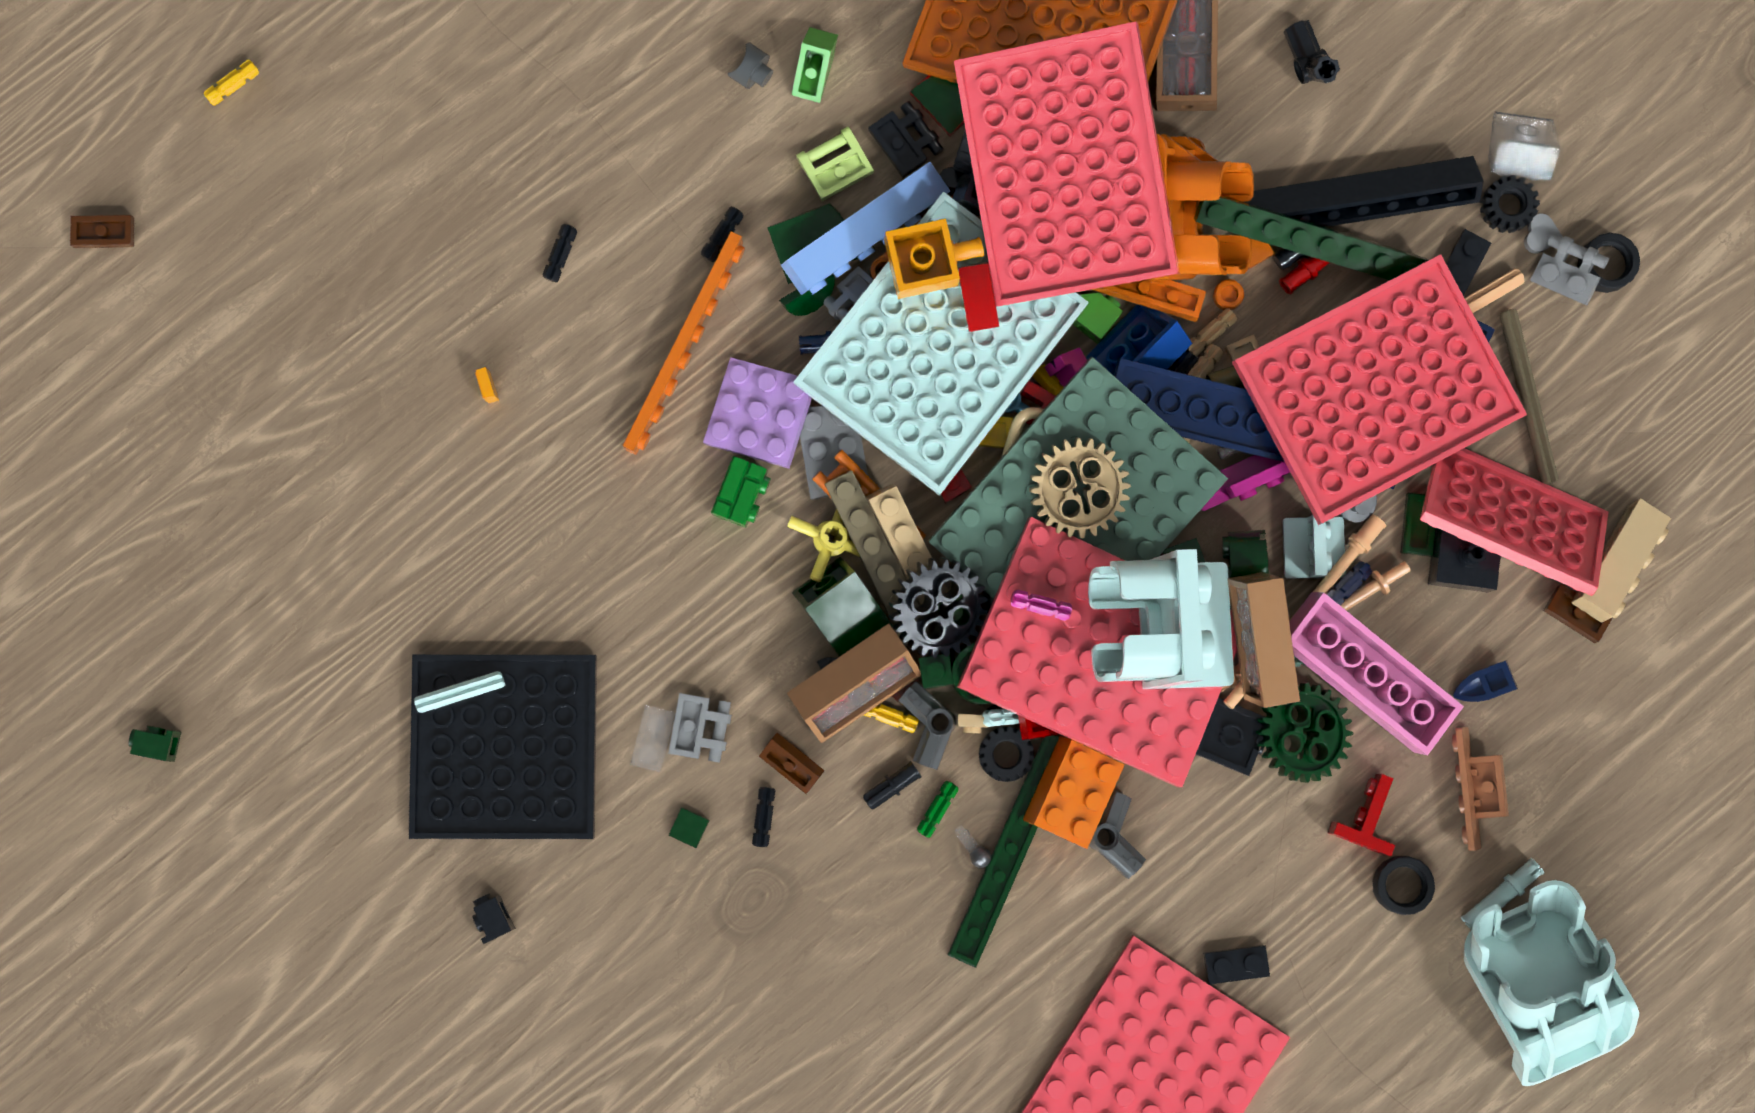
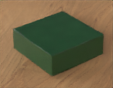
(689, 827)

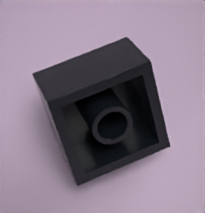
(1462, 564)

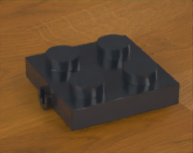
(1232, 738)

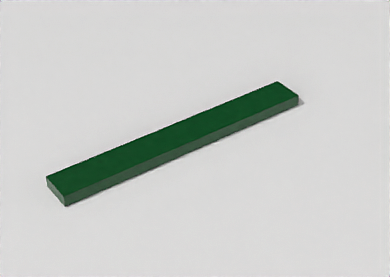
(1003, 867)

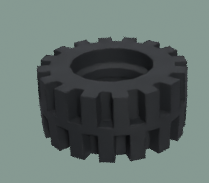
(987, 760)

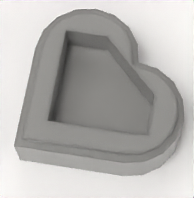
(1540, 231)

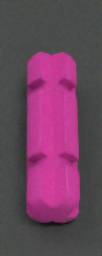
(1041, 605)

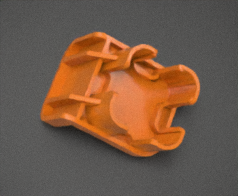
(1194, 177)

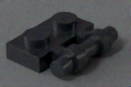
(898, 143)

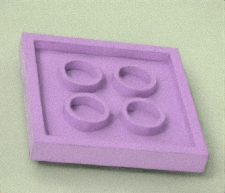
(758, 413)

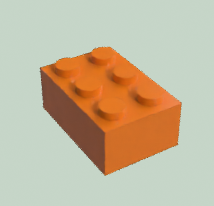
(1073, 792)

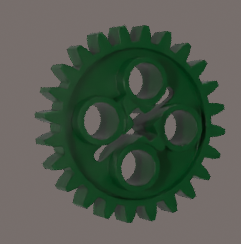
(1328, 740)

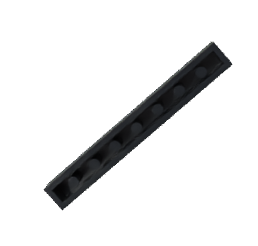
(1377, 193)

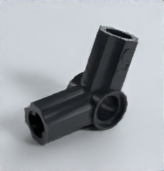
(1309, 60)

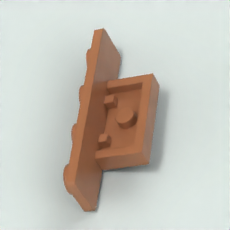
(1482, 787)

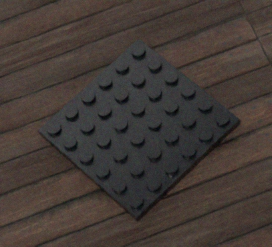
(507, 758)

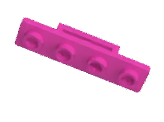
(1247, 476)

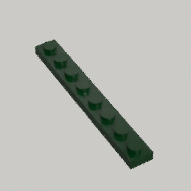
(1306, 238)

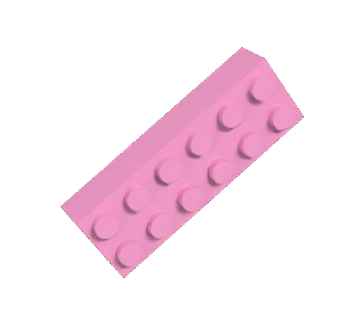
(1371, 674)

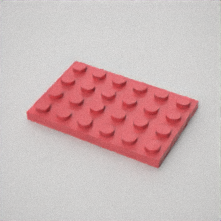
(1517, 518)

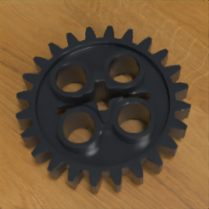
(947, 632)

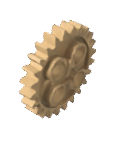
(1106, 478)

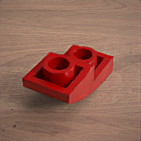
(978, 297)

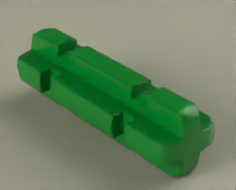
(937, 809)

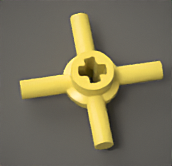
(821, 543)

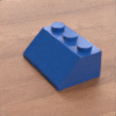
(1142, 337)

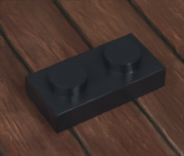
(1466, 258)
(1236, 964)

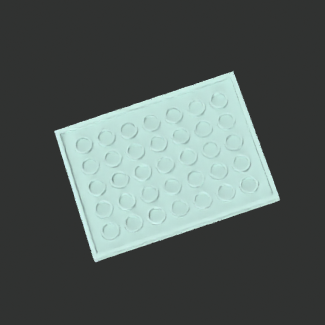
(917, 376)

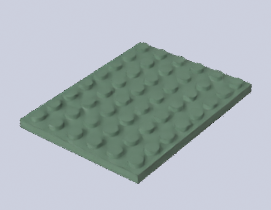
(1165, 476)

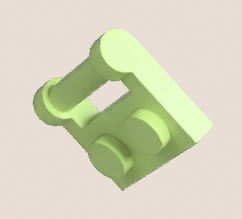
(838, 172)

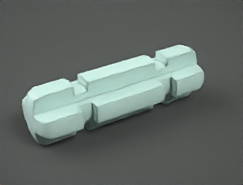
(999, 717)

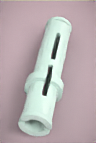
(1506, 891)

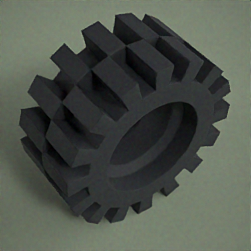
(1509, 186)

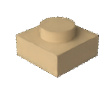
(971, 723)

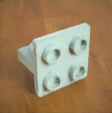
(1312, 548)

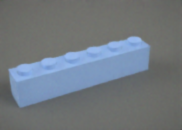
(864, 229)

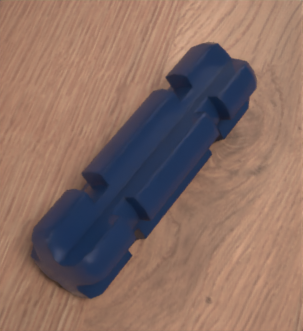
(1350, 582)

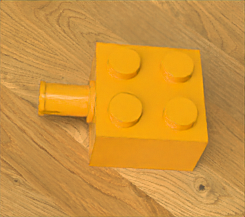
(926, 258)

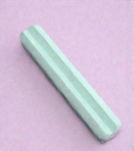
(459, 691)

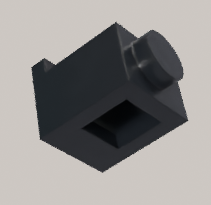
(492, 917)

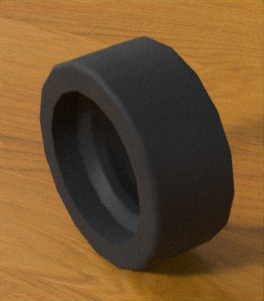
(1630, 256)
(1427, 883)

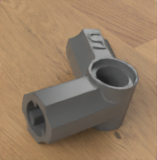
(925, 708)
(1118, 849)

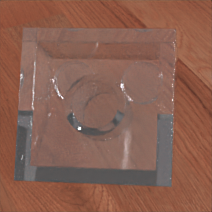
(1523, 146)

